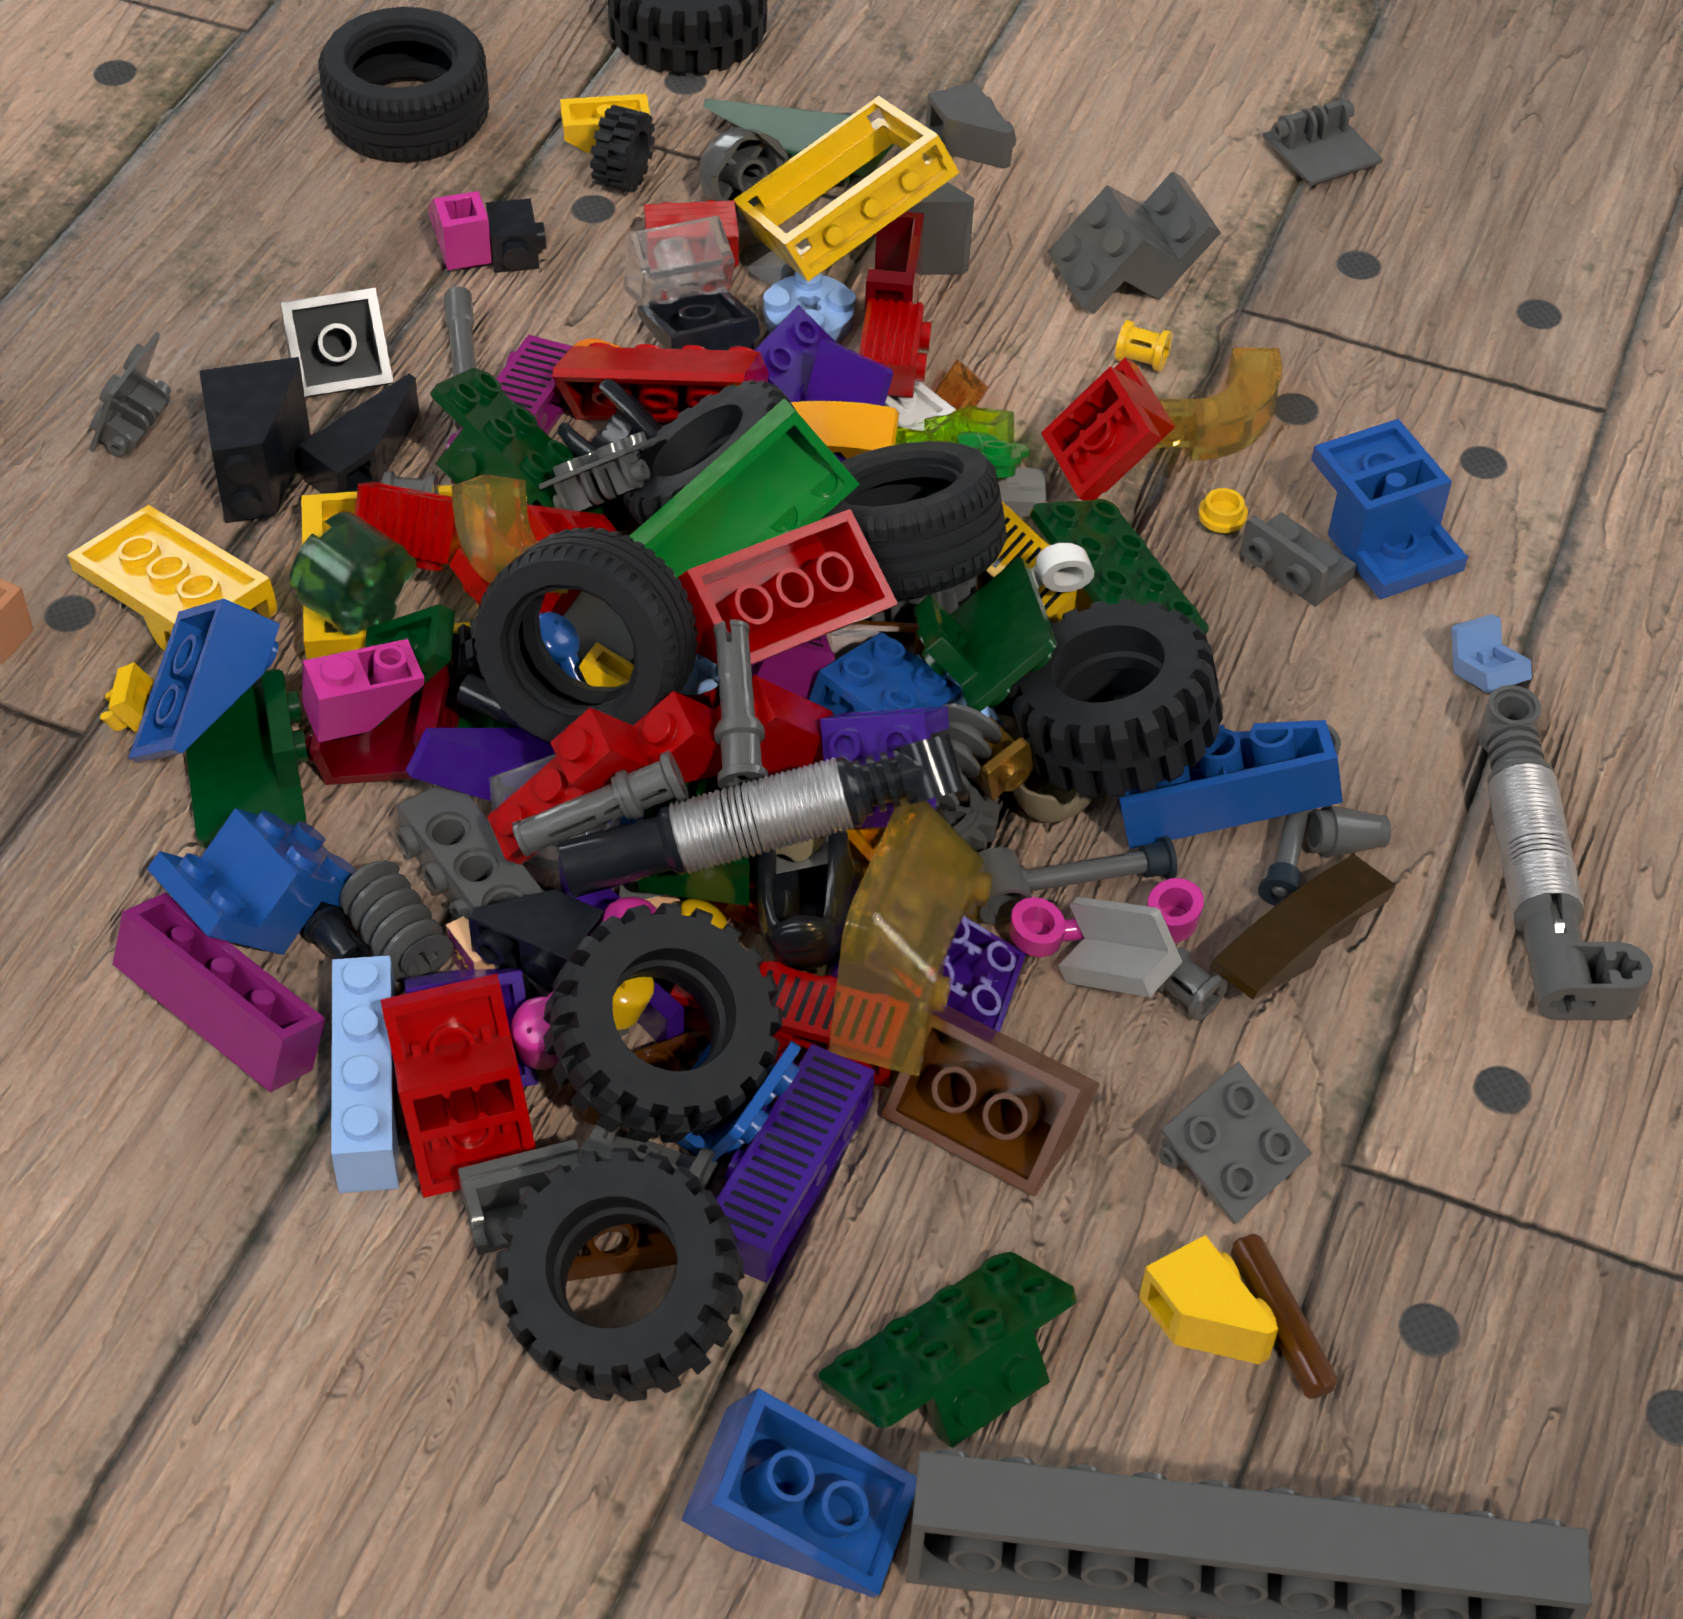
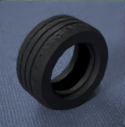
(411, 120)
(927, 513)
(623, 576)

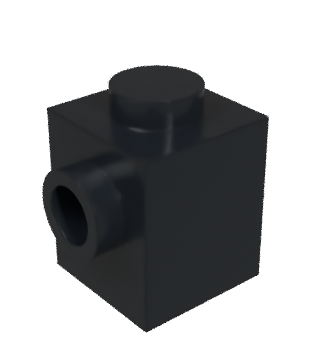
(514, 235)

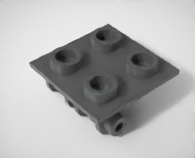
(1321, 142)
(129, 403)
(601, 474)
(1233, 1143)

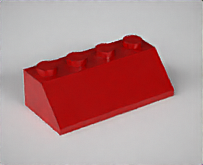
(657, 377)
(789, 588)

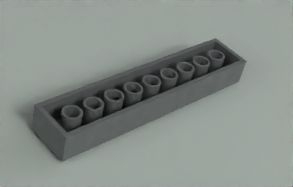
(1230, 1548)

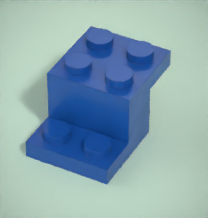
(1389, 508)
(255, 880)

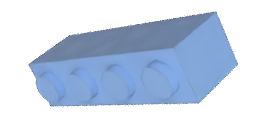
(363, 1077)

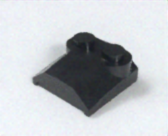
(702, 320)

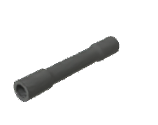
(460, 326)

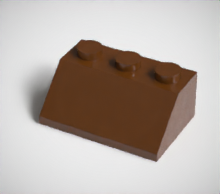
(991, 1101)

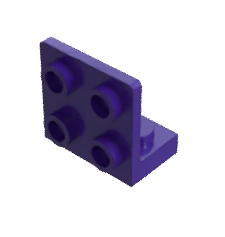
(791, 352)
(847, 377)
(878, 731)

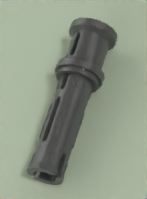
(739, 730)
(625, 796)

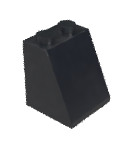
(254, 433)

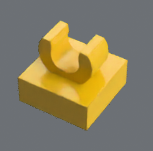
(127, 698)

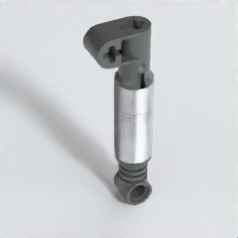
(1543, 875)

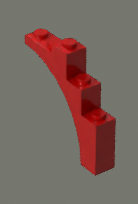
(601, 745)

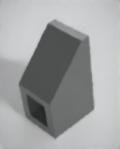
(971, 125)

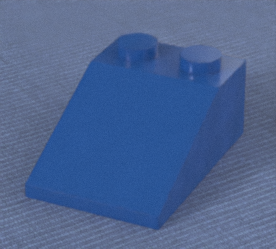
(206, 667)
(800, 1495)

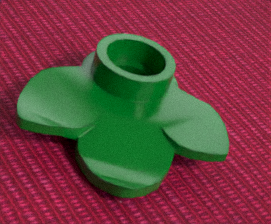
(1000, 453)

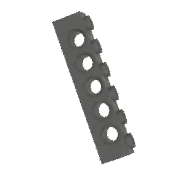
(463, 858)

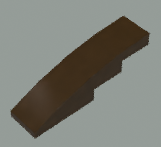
(1301, 926)

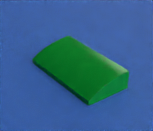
(754, 491)

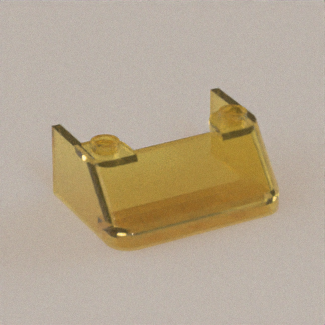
(900, 937)

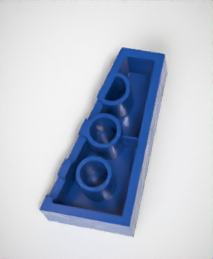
(1238, 782)

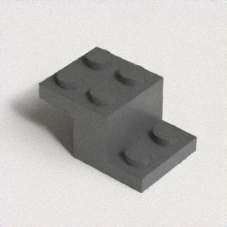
(1133, 242)

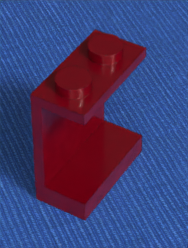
(897, 260)
(389, 747)

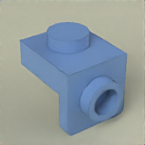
(1482, 656)

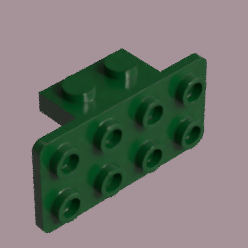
(499, 438)
(1118, 555)
(989, 637)
(249, 759)
(959, 1353)

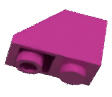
(461, 230)
(358, 688)

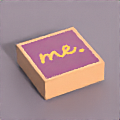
(463, 955)

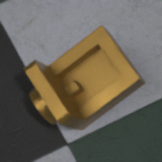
(1006, 767)

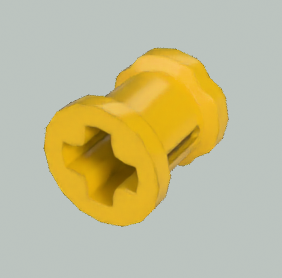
(1131, 335)

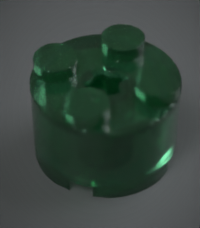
(351, 574)

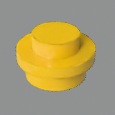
(1223, 511)

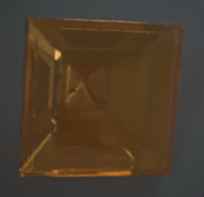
(961, 387)

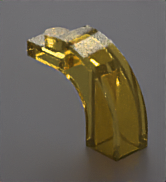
(1234, 417)
(493, 523)

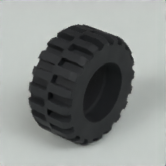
(687, 33)
(697, 440)
(1130, 739)
(706, 965)
(573, 1212)

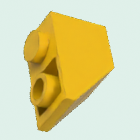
(1205, 1304)

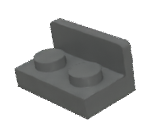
(1296, 557)

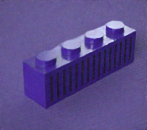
(793, 1156)

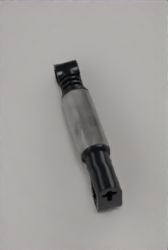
(759, 816)

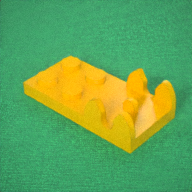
(167, 569)

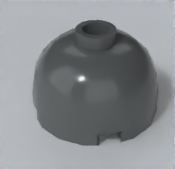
(737, 162)

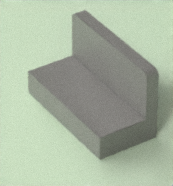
(1122, 948)

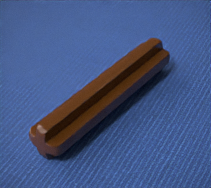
(1294, 1333)

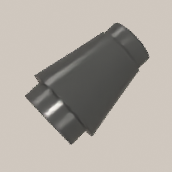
(1344, 831)

